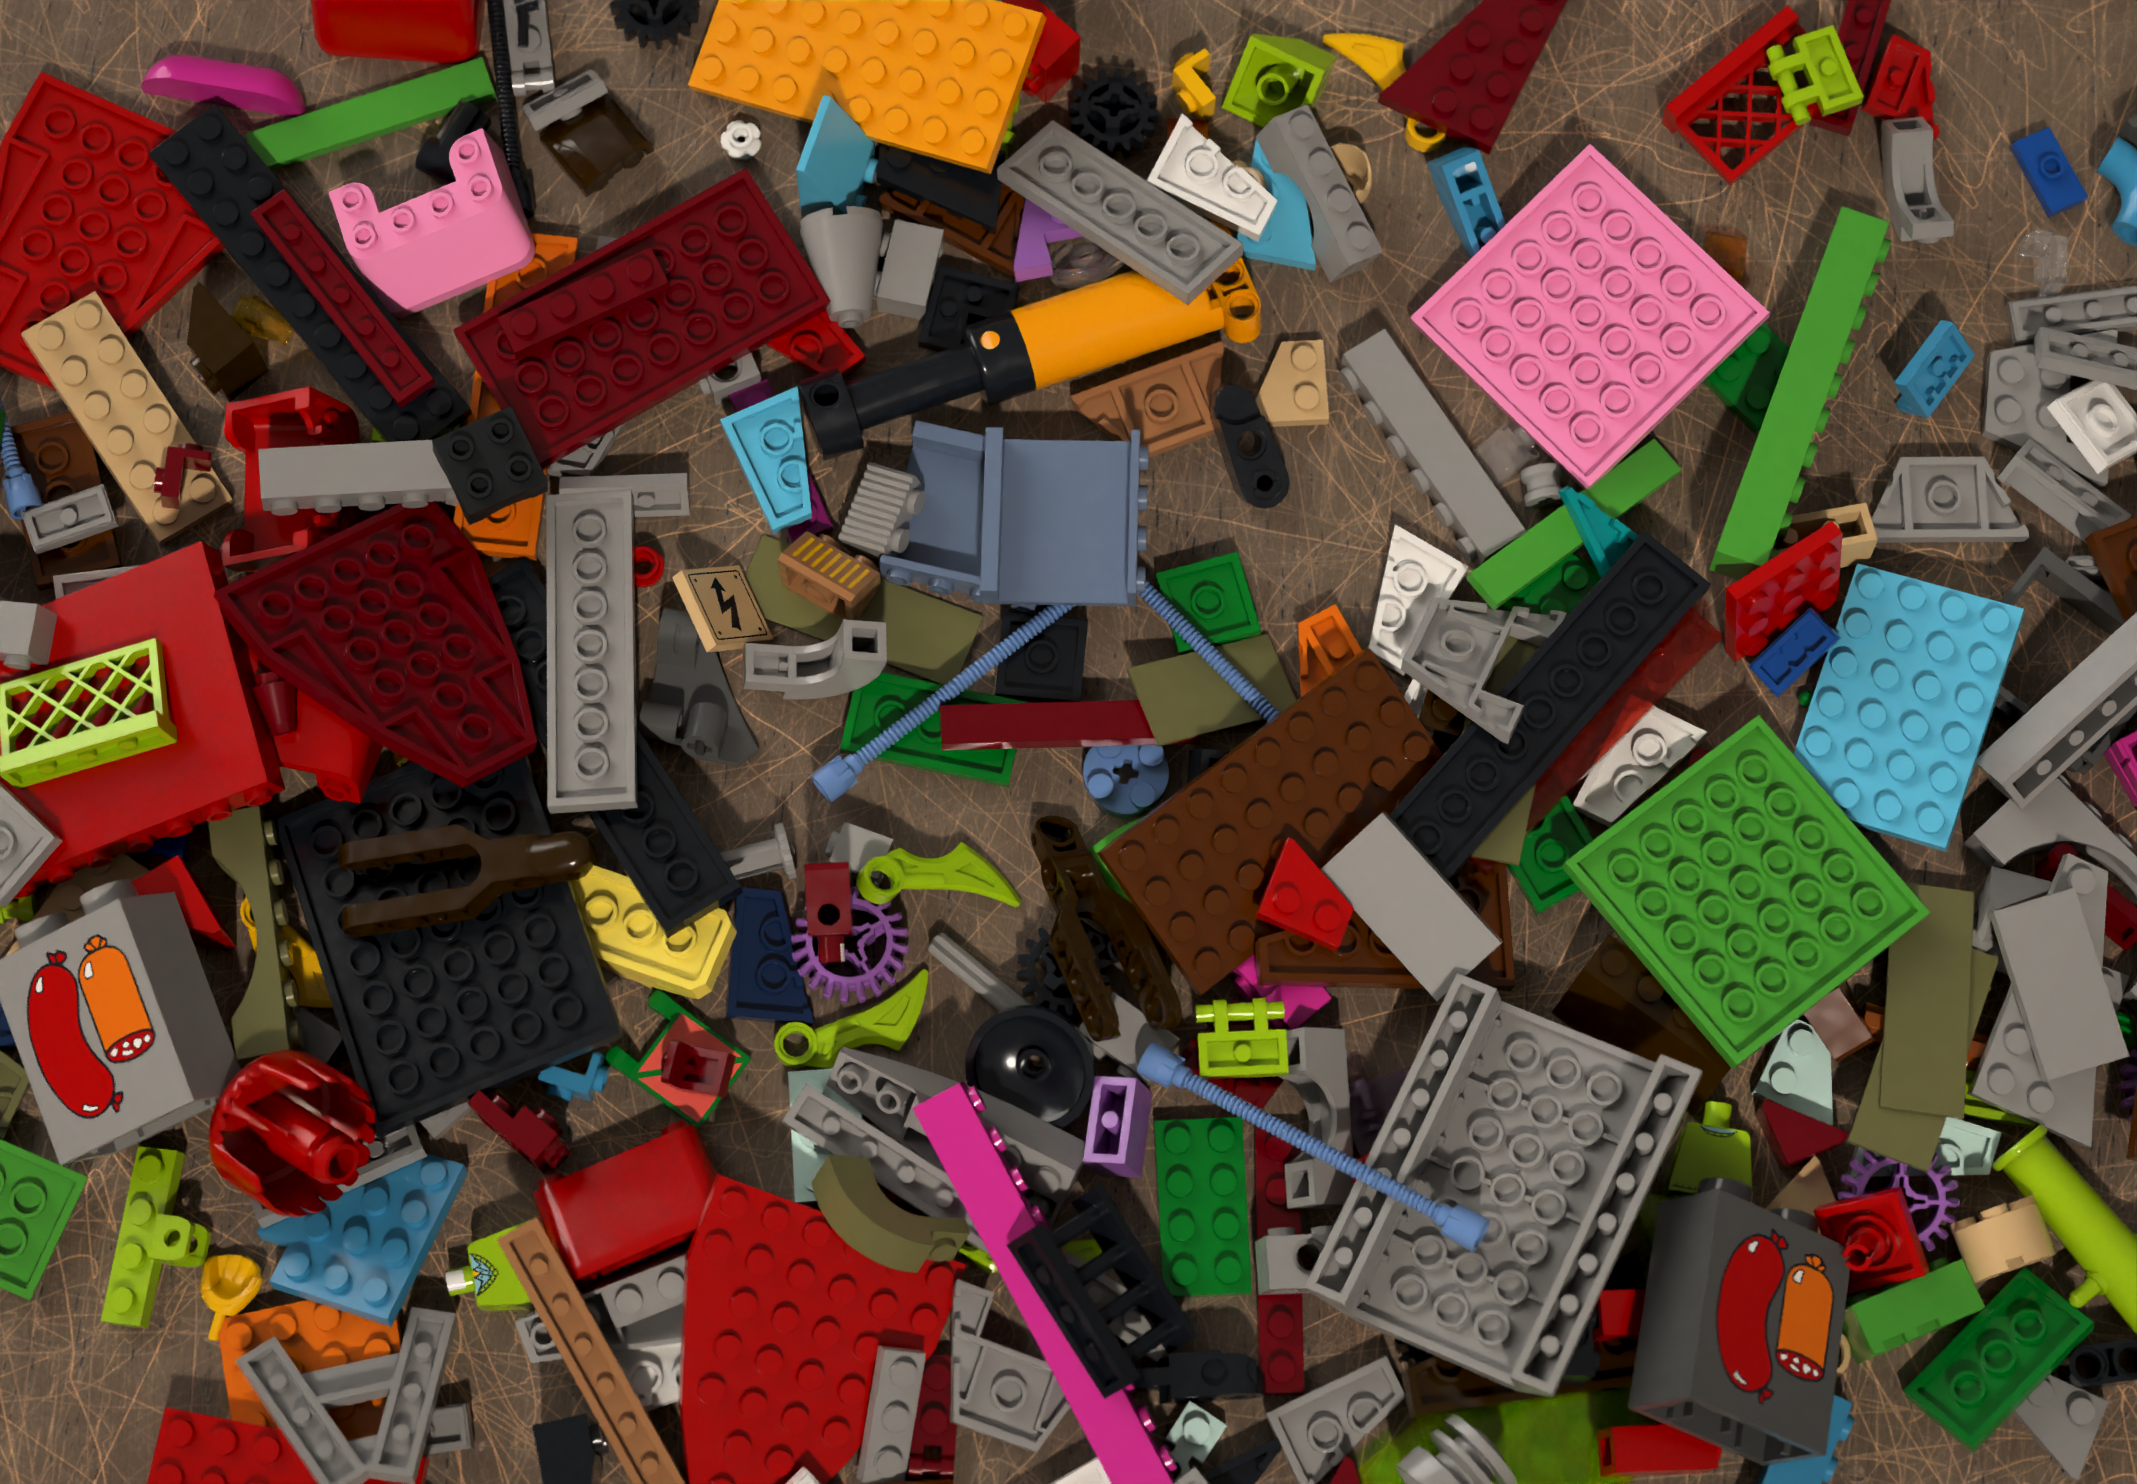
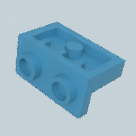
(1933, 370)

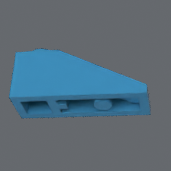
(1467, 197)

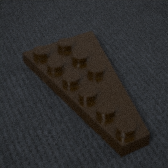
(1445, 1388)

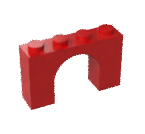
(1643, 1448)

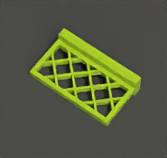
(84, 747)

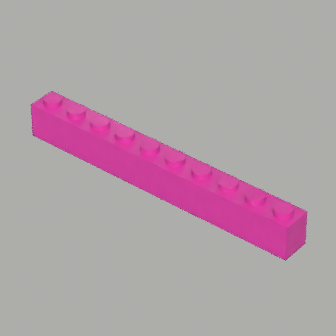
(1002, 1213)

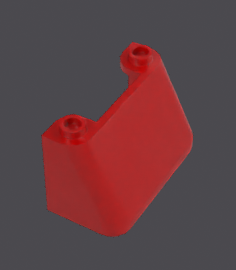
(400, 29)
(282, 421)
(325, 746)
(627, 1203)

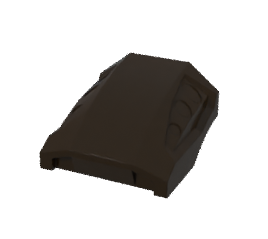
(596, 144)

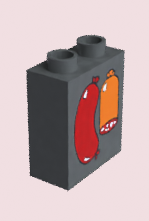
(1741, 1325)

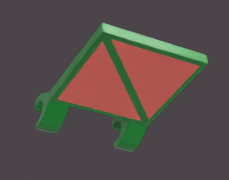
(647, 1073)

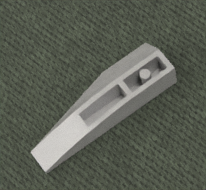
(890, 1089)
(631, 1307)

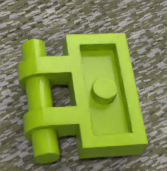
(1826, 71)
(1242, 1052)

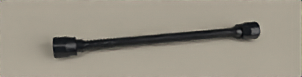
(506, 105)

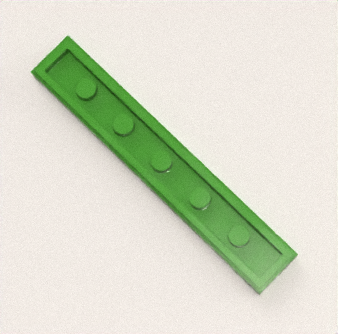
(371, 115)
(1556, 534)

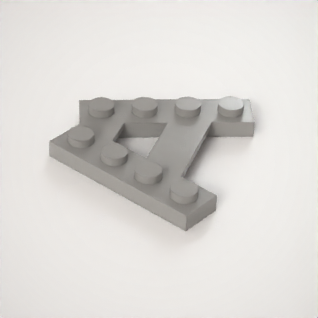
(406, 1378)

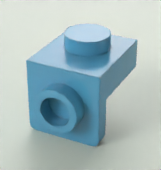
(565, 1084)

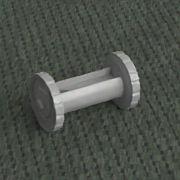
(762, 856)

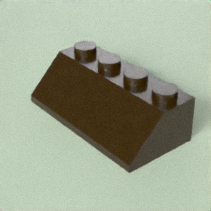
(1631, 1010)

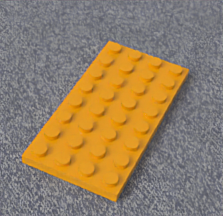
(904, 70)

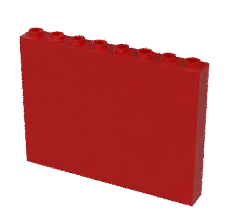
(222, 736)

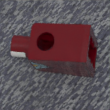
(829, 887)

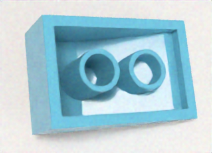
(835, 162)

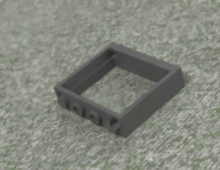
(2090, 602)

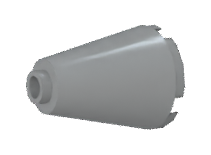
(845, 259)

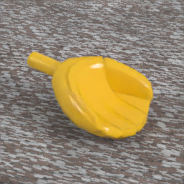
(228, 1286)

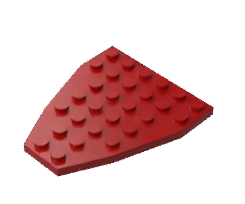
(86, 217)
(788, 1337)

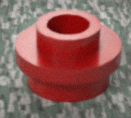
(654, 558)

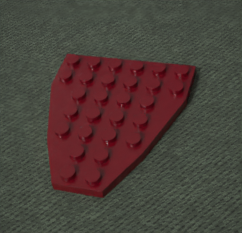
(395, 640)

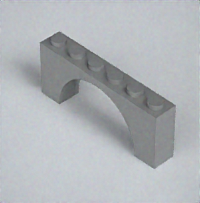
(2053, 819)

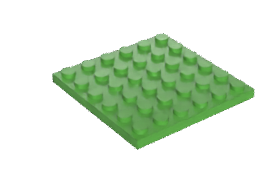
(1745, 891)

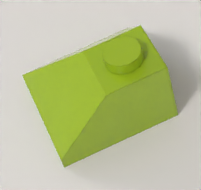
(1277, 78)

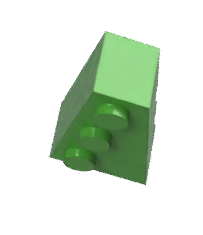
(1909, 1309)

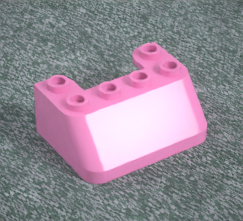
(442, 238)

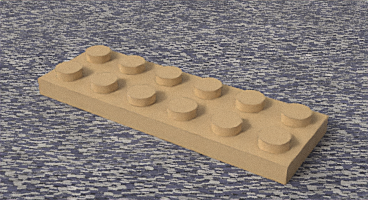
(122, 413)

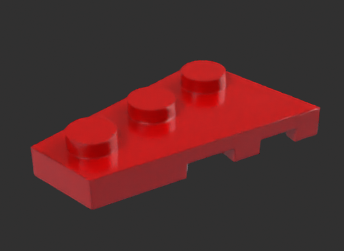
(819, 346)

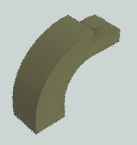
(875, 1225)

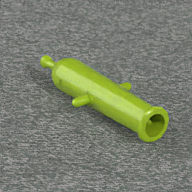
(2079, 1221)

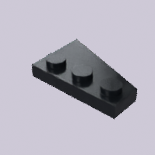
(944, 184)

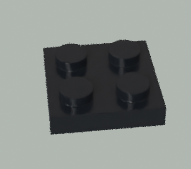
(1048, 665)

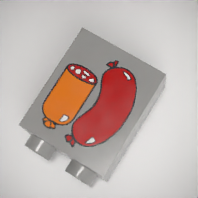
(114, 1021)

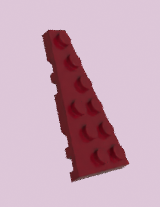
(1476, 70)

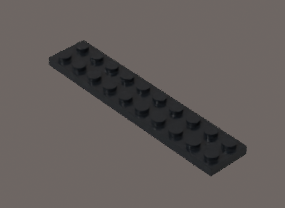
(225, 183)
(1561, 695)
(660, 840)

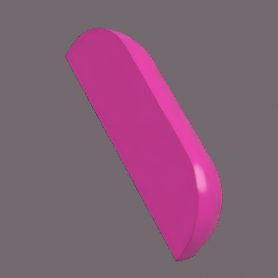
(225, 84)

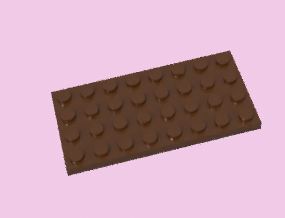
(1306, 776)

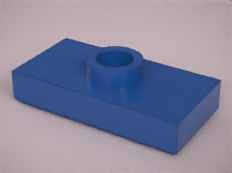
(2048, 172)
(1794, 651)

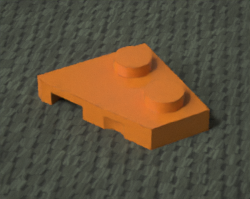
(1323, 647)

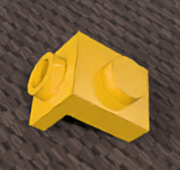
(1190, 89)

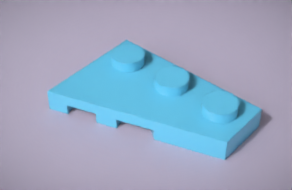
(1288, 232)
(772, 457)

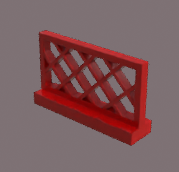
(1726, 79)

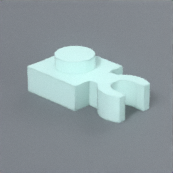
(1193, 1436)

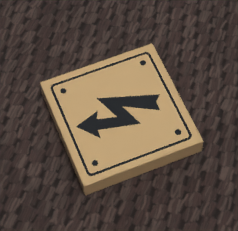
(722, 607)

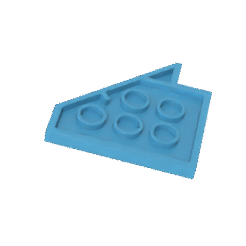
(369, 1241)

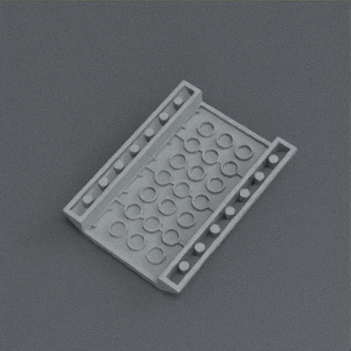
(1542, 1140)

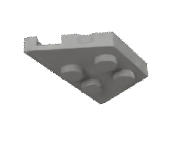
(1945, 503)

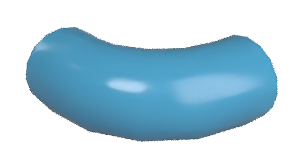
(2121, 170)

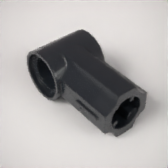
(434, 153)

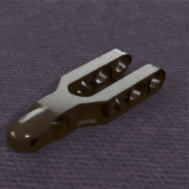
(506, 867)
(1081, 892)

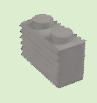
(882, 512)

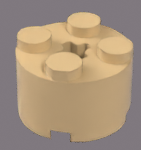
(2003, 1239)

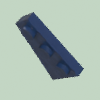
(761, 970)

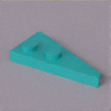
(1602, 536)

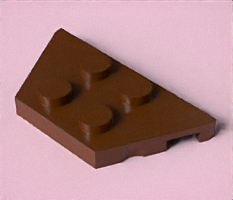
(964, 234)

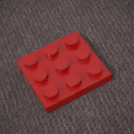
(1781, 591)

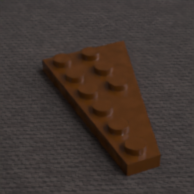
(1369, 963)

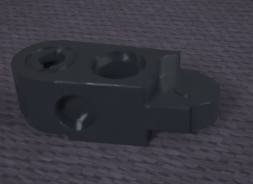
(1232, 415)
(1203, 1377)

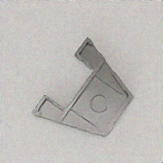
(2018, 403)
(1459, 650)
(995, 1386)

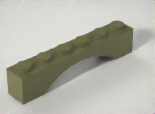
(265, 1015)

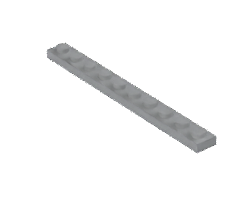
(925, 1187)

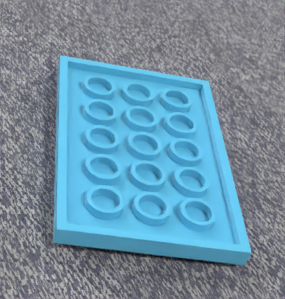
(1906, 703)

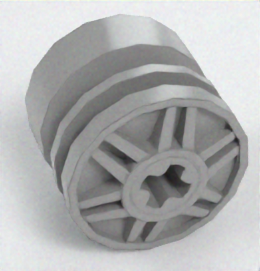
(1464, 1460)

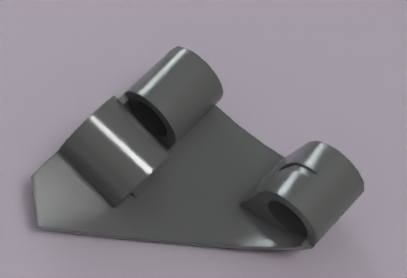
(692, 699)

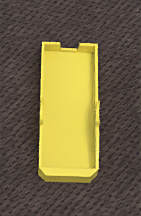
(635, 946)

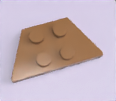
(1162, 401)

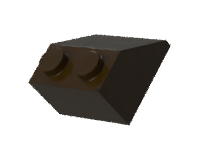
(221, 348)

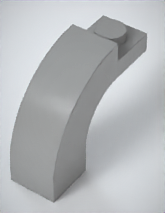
(1911, 183)
(821, 669)

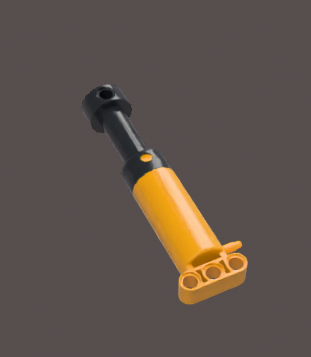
(1031, 351)

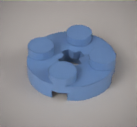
(1140, 792)

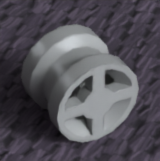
(1542, 485)

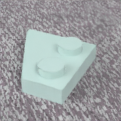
(1799, 1073)

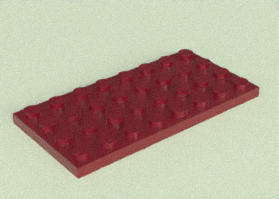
(730, 292)

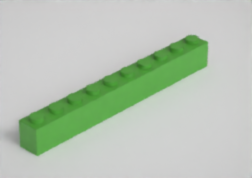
(1800, 394)

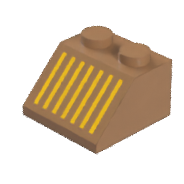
(828, 576)

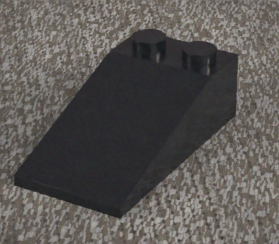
(570, 1450)

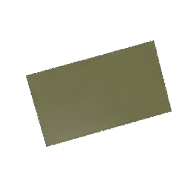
(1189, 698)

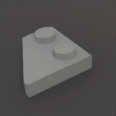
(2063, 1422)

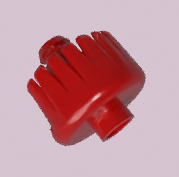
(288, 1116)

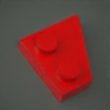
(1902, 84)
(1304, 899)

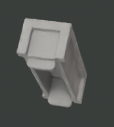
(2060, 492)

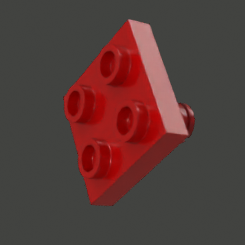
(1877, 1238)

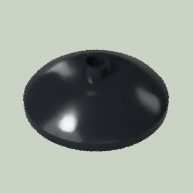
(1002, 1065)

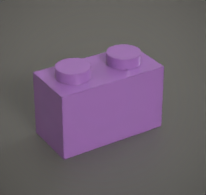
(1117, 1126)

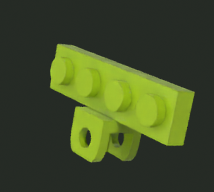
(149, 1238)

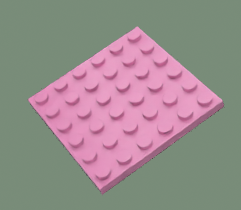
(1589, 317)

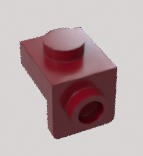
(170, 479)
(697, 1069)

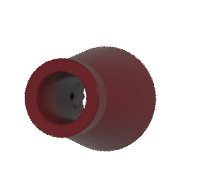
(276, 702)

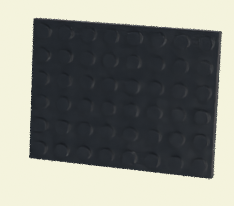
(453, 1002)

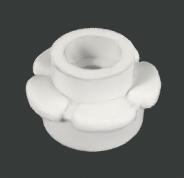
(741, 150)

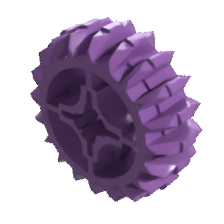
(867, 936)
(1899, 1176)

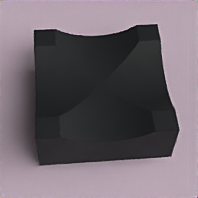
(490, 465)

